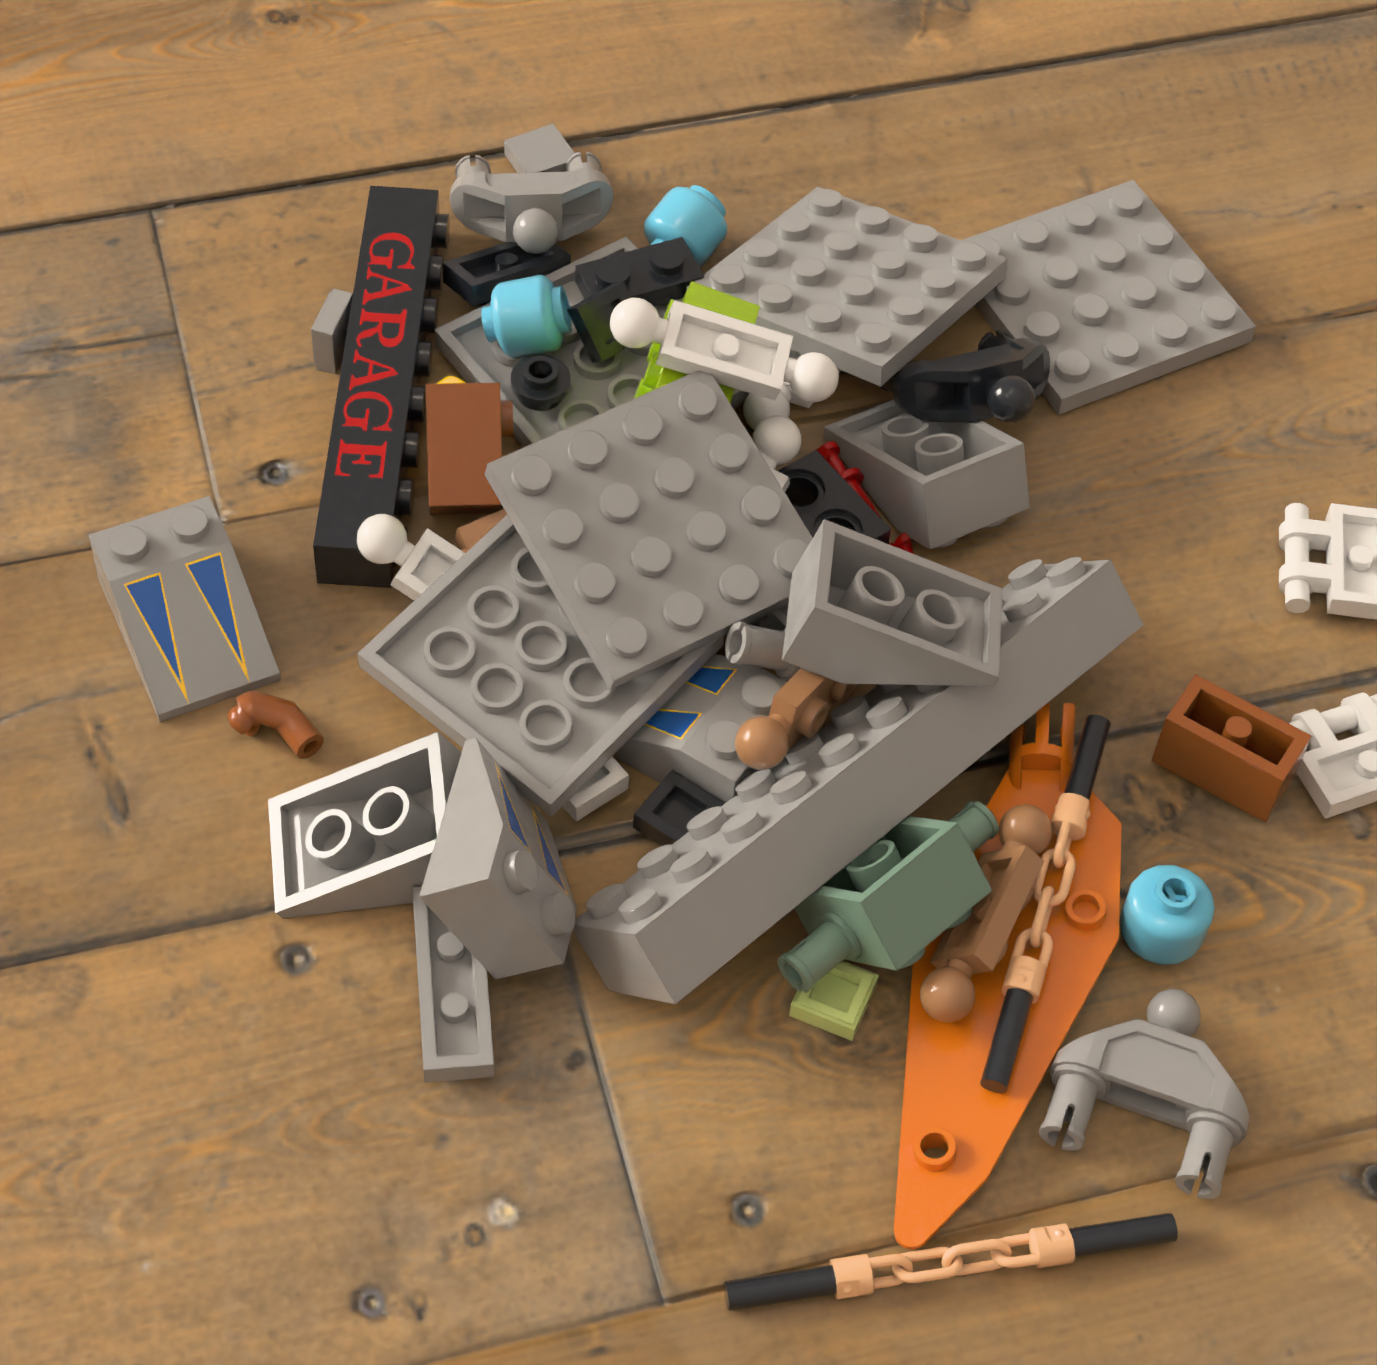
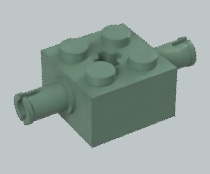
(893, 897)

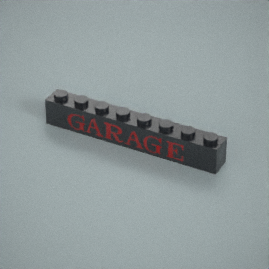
(380, 380)

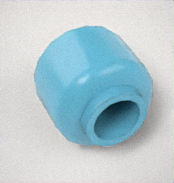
(691, 215)
(527, 316)
(1166, 914)

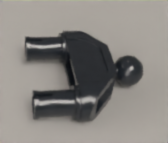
(974, 386)

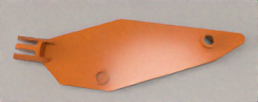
(947, 1059)

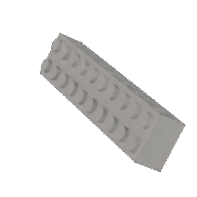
(843, 790)

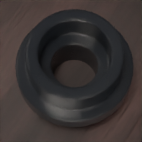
(540, 382)

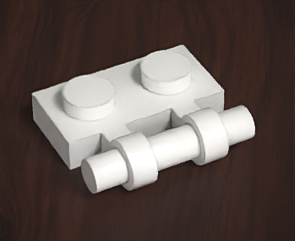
(1350, 565)
(1344, 771)

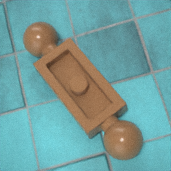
(794, 713)
(982, 938)

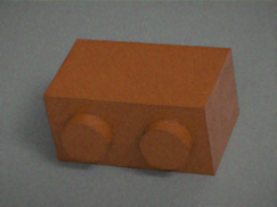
(462, 438)
(1230, 748)

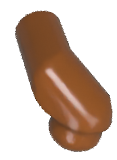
(279, 714)

